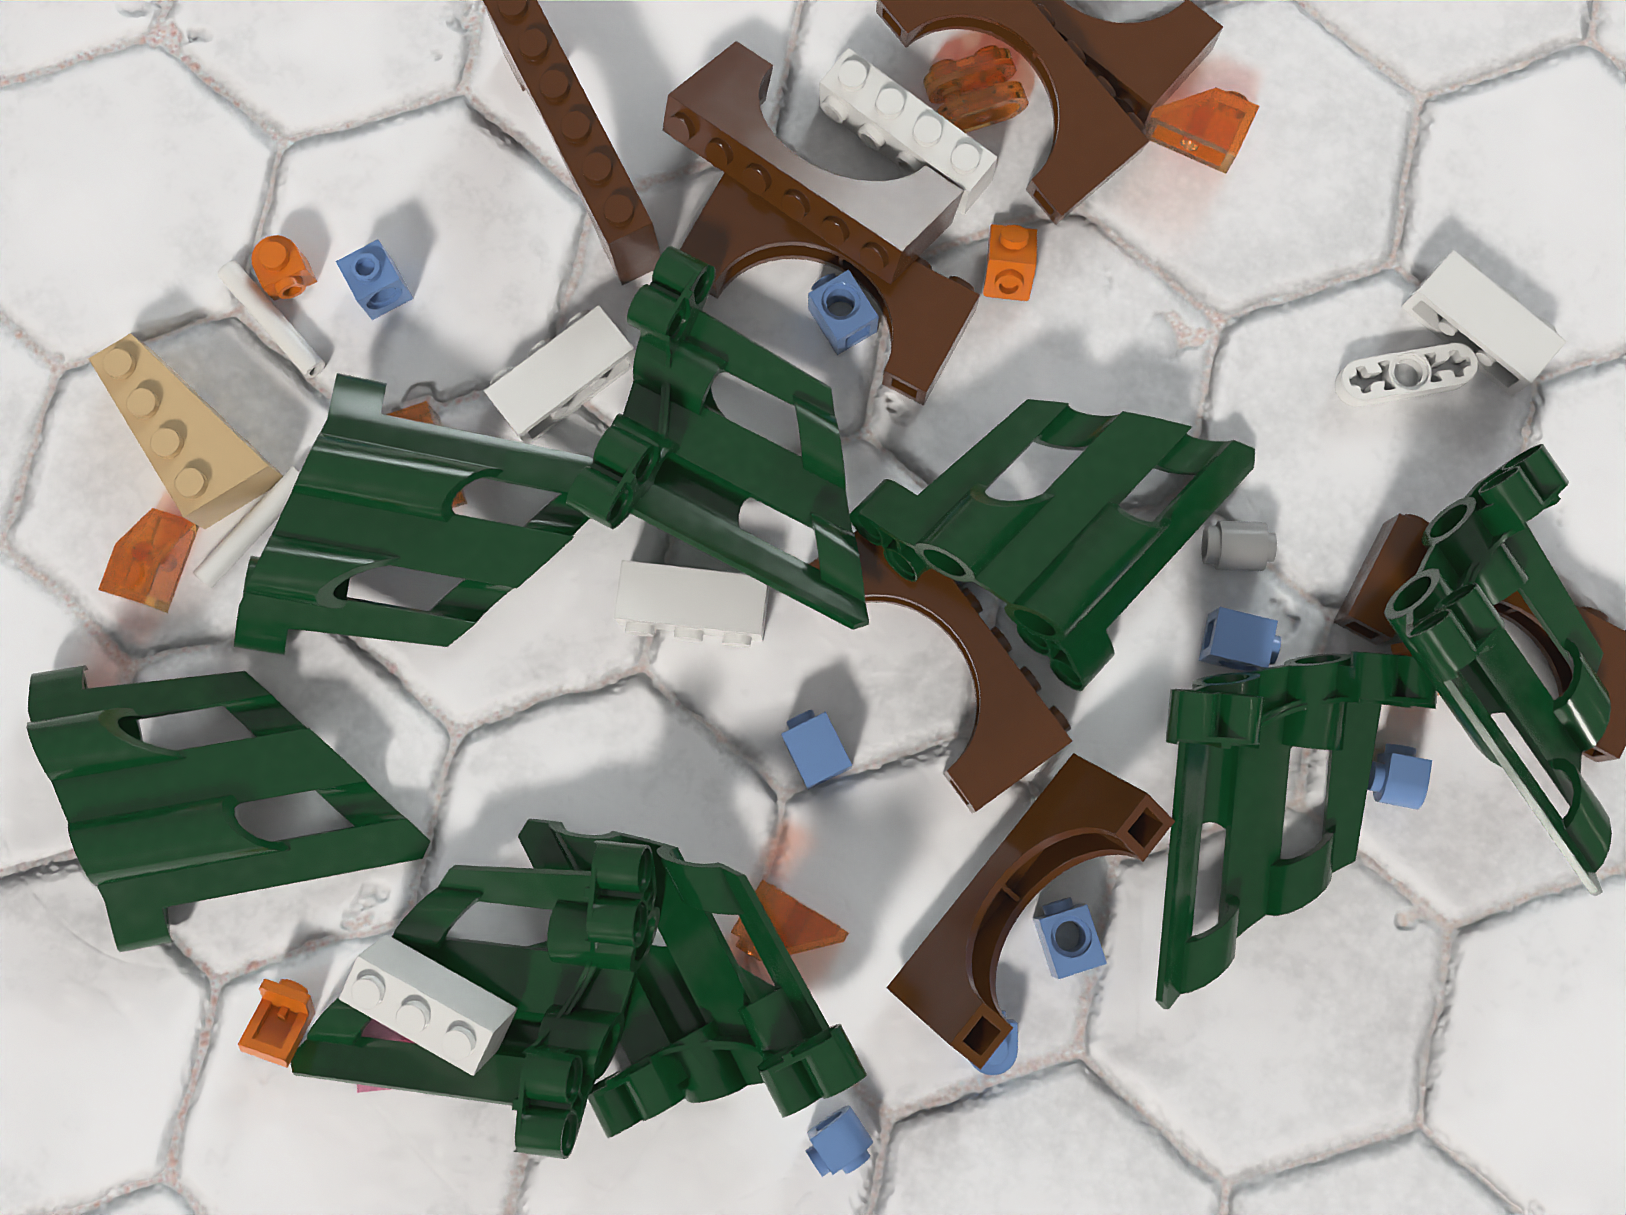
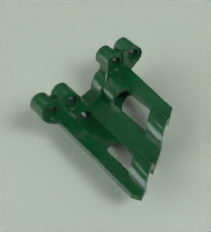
(693, 468)
(384, 496)
(1449, 624)
(1235, 774)

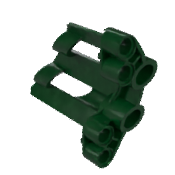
(1071, 553)
(162, 821)
(564, 990)
(693, 1014)

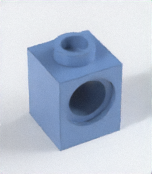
(374, 279)
(842, 330)
(1239, 640)
(815, 748)
(1087, 952)

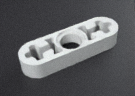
(1421, 360)

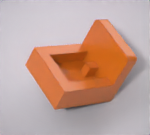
(1010, 262)
(278, 1022)

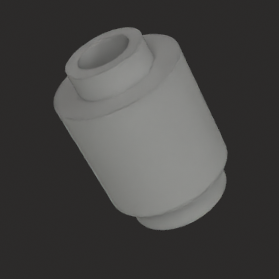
(1238, 545)

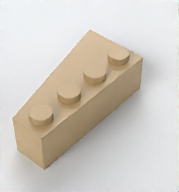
(186, 440)

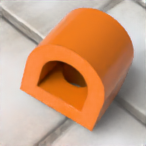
(281, 267)

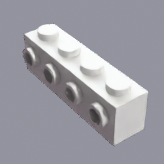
(903, 126)

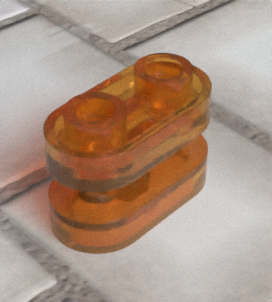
(976, 89)

